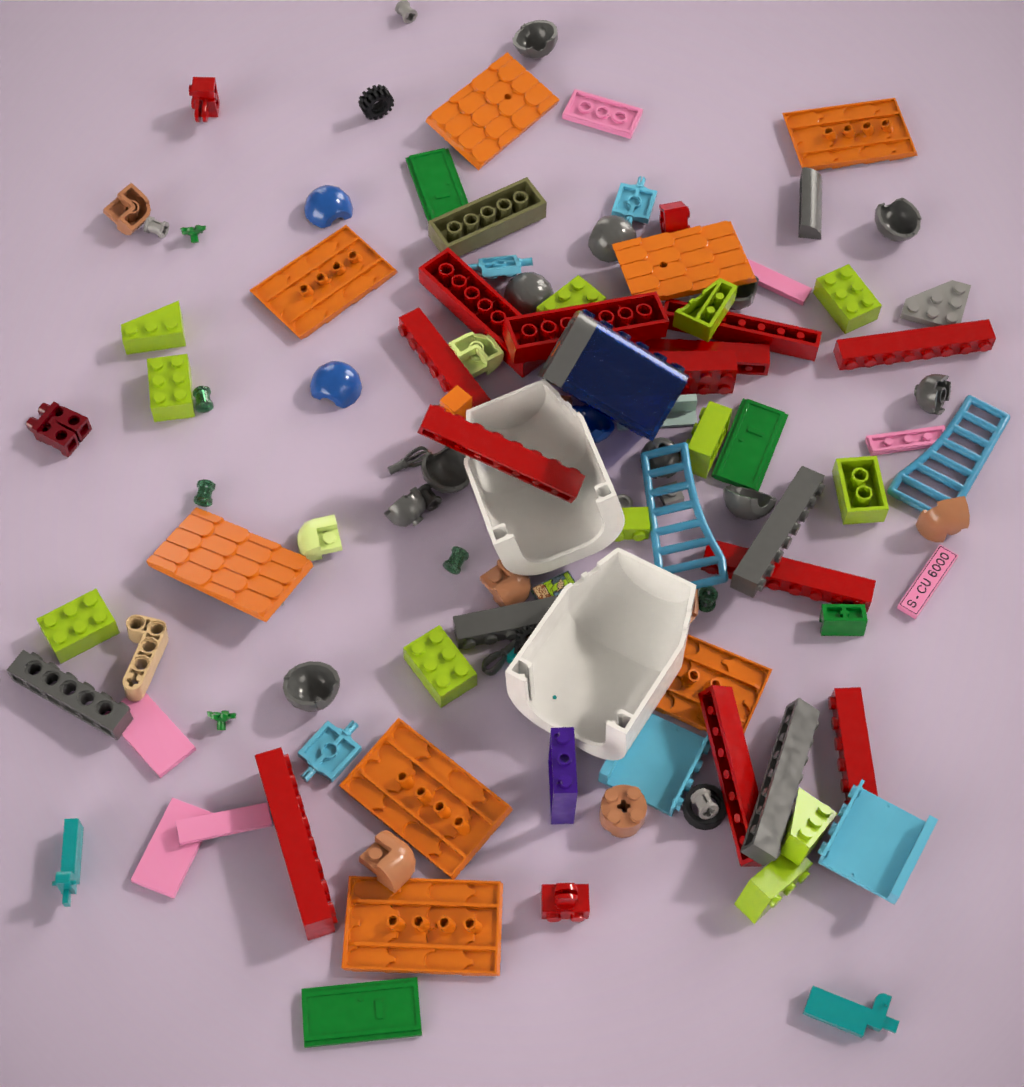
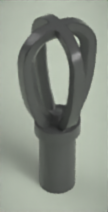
(405, 462)
(503, 652)

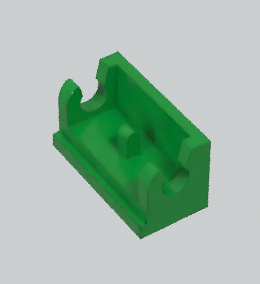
(843, 619)

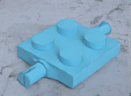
(634, 202)
(501, 265)
(329, 751)

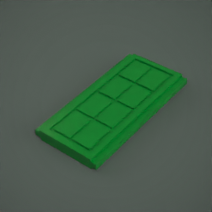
(436, 182)
(749, 445)
(361, 1012)

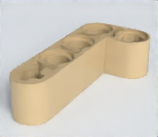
(147, 641)

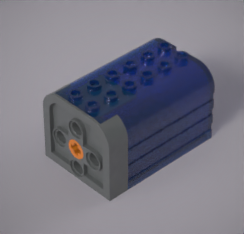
(614, 374)

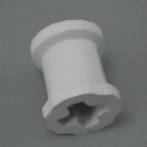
(408, 14)
(156, 227)
(706, 807)

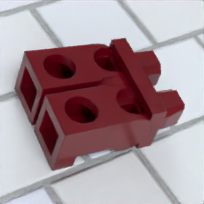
(59, 427)

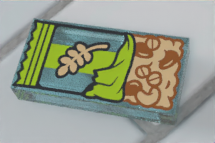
(552, 586)

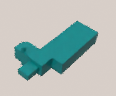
(70, 871)
(849, 1015)

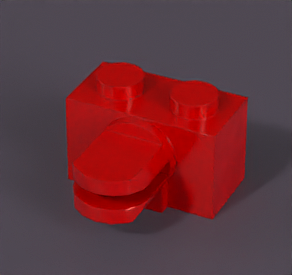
(204, 98)
(673, 217)
(565, 902)

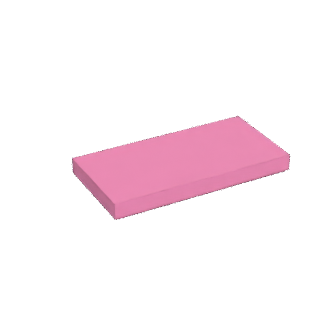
(602, 113)
(155, 736)
(164, 859)

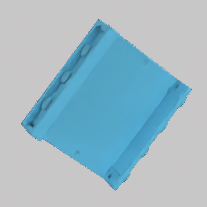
(659, 764)
(875, 843)

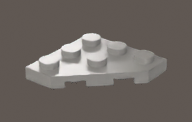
(937, 305)

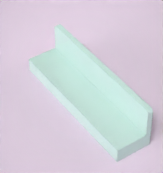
(681, 414)

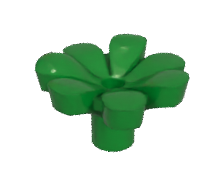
(193, 232)
(221, 718)

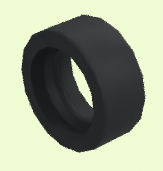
(695, 820)

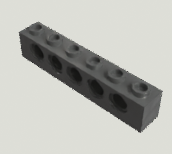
(112, 724)

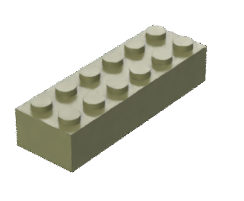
(488, 218)

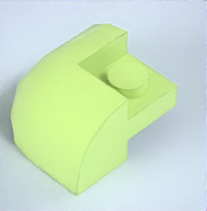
(477, 353)
(319, 537)

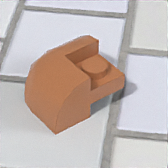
(128, 209)
(946, 518)
(506, 586)
(390, 860)

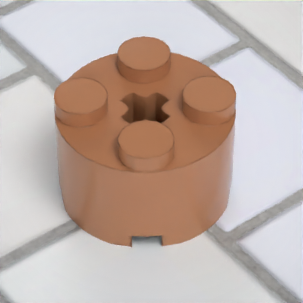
(623, 798)

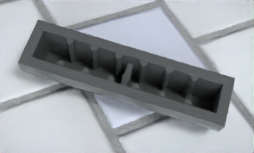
(810, 204)

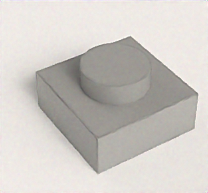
(671, 498)

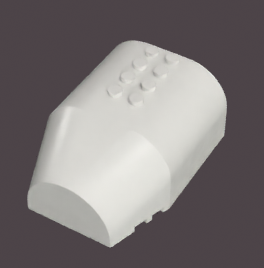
(527, 525)
(605, 653)

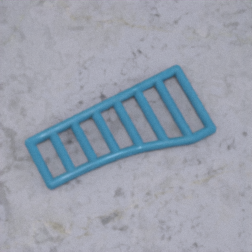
(931, 452)
(700, 520)

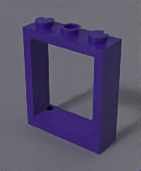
(562, 775)

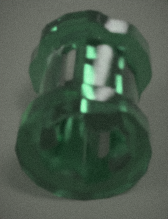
(202, 396)
(208, 493)
(456, 560)
(711, 603)

